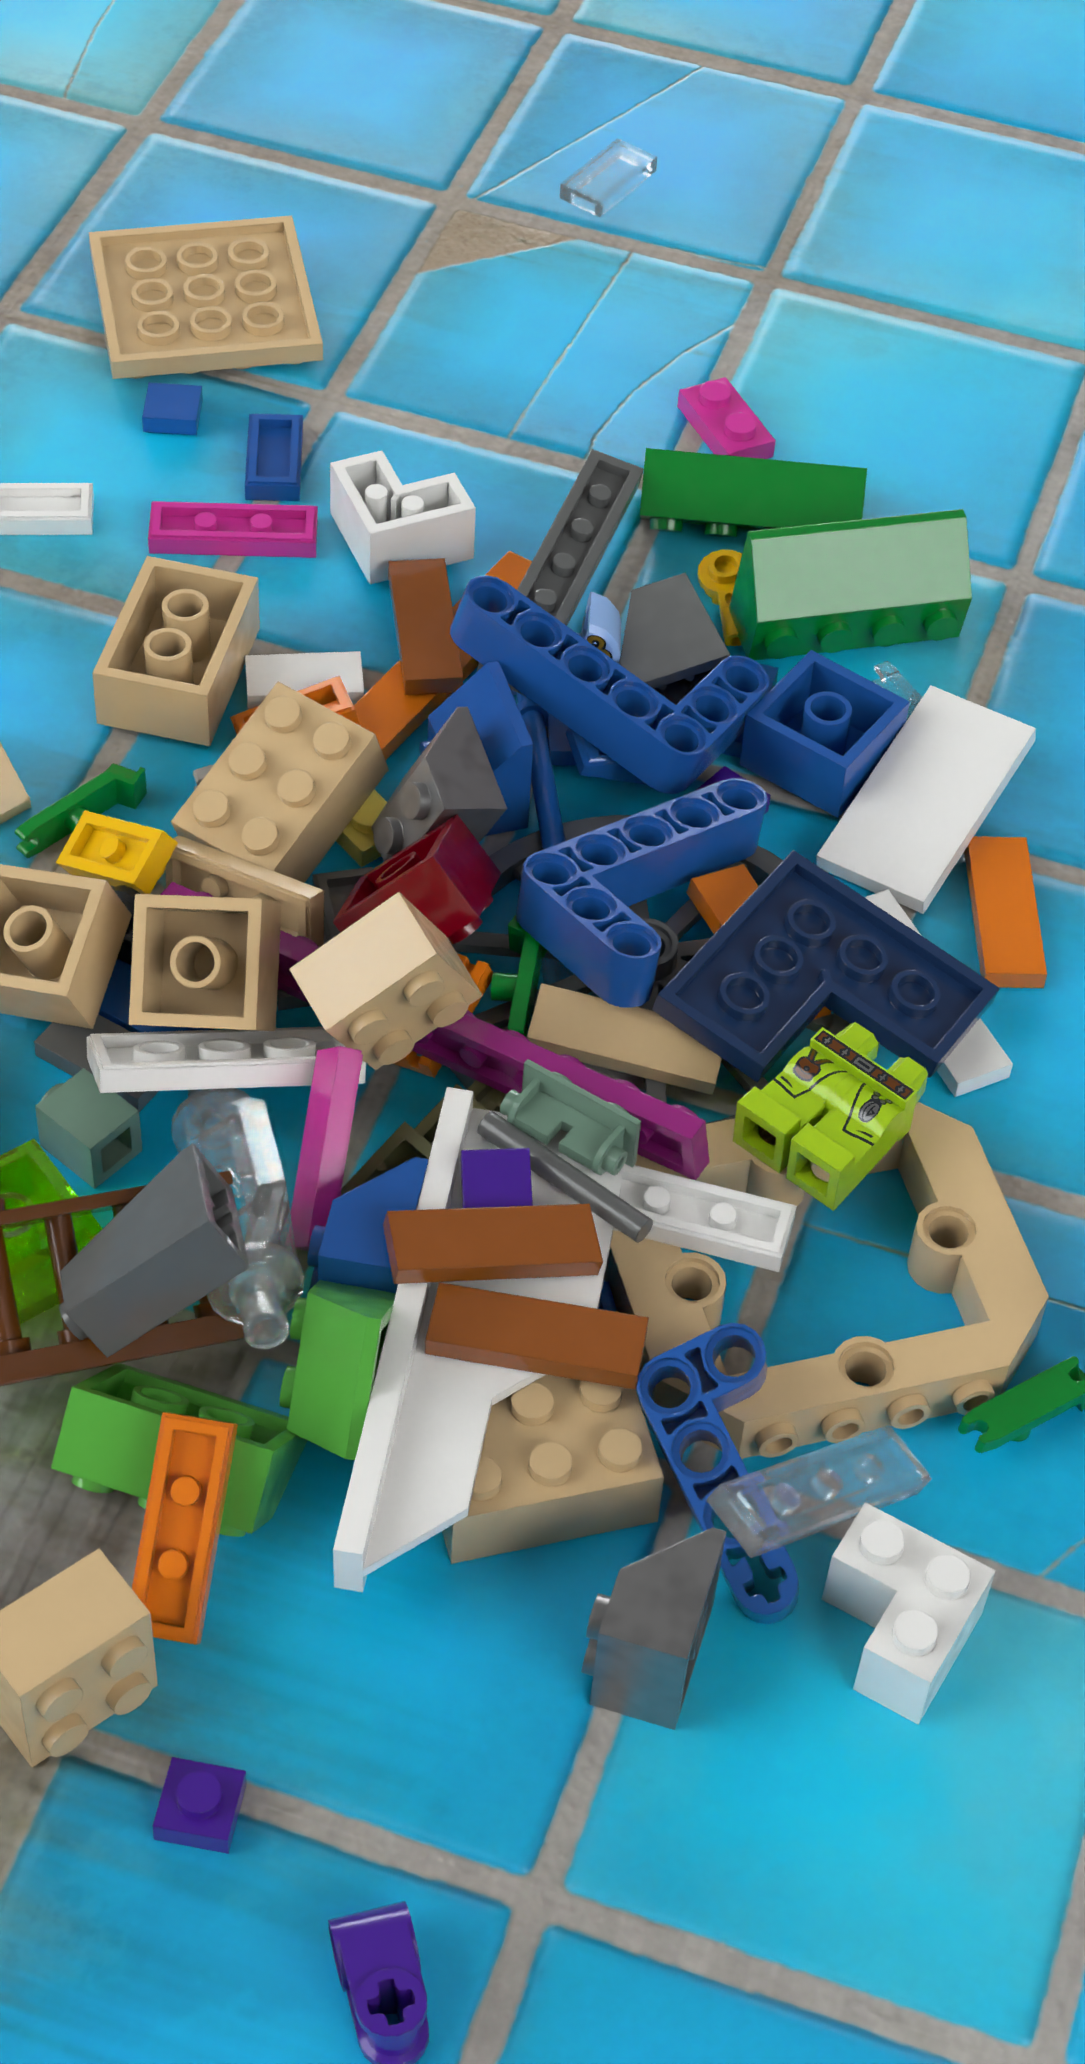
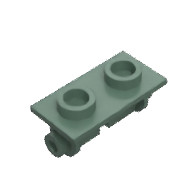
(597, 1131)

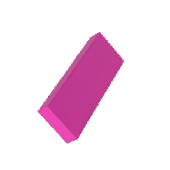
(233, 529)
(325, 1139)

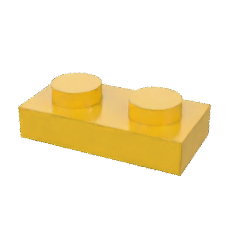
(117, 852)

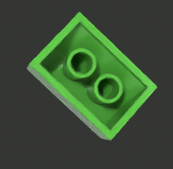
(114, 1432)

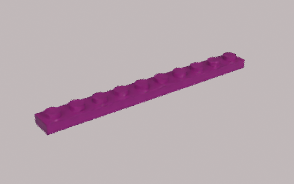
(497, 1058)

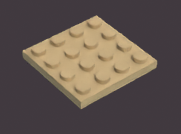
(204, 297)

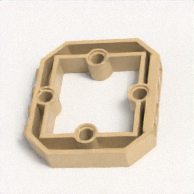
(959, 1247)

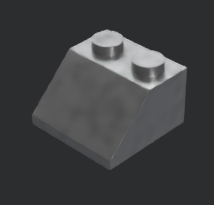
(444, 781)
(653, 1630)

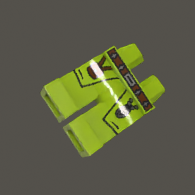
(832, 1112)

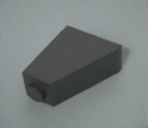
(670, 638)
(155, 1255)

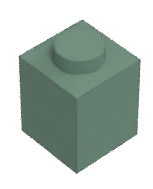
(88, 1128)

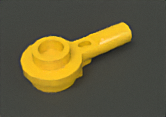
(717, 578)

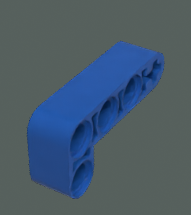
(699, 1421)

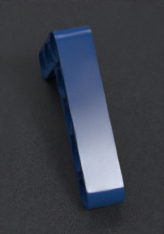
(599, 697)
(581, 889)

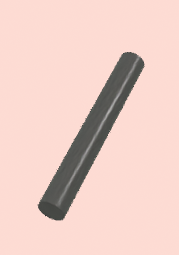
(568, 1178)

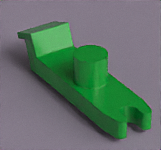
(96, 796)
(520, 987)
(1026, 1406)

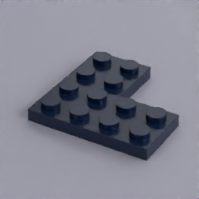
(813, 946)

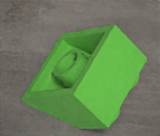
(336, 1364)

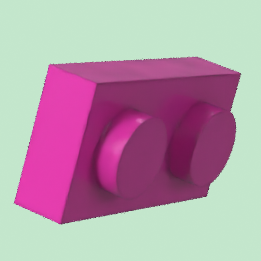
(725, 420)

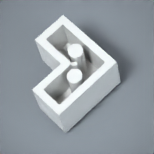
(396, 520)
(916, 1598)

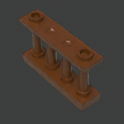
(72, 1355)

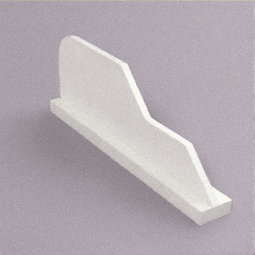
(430, 1410)

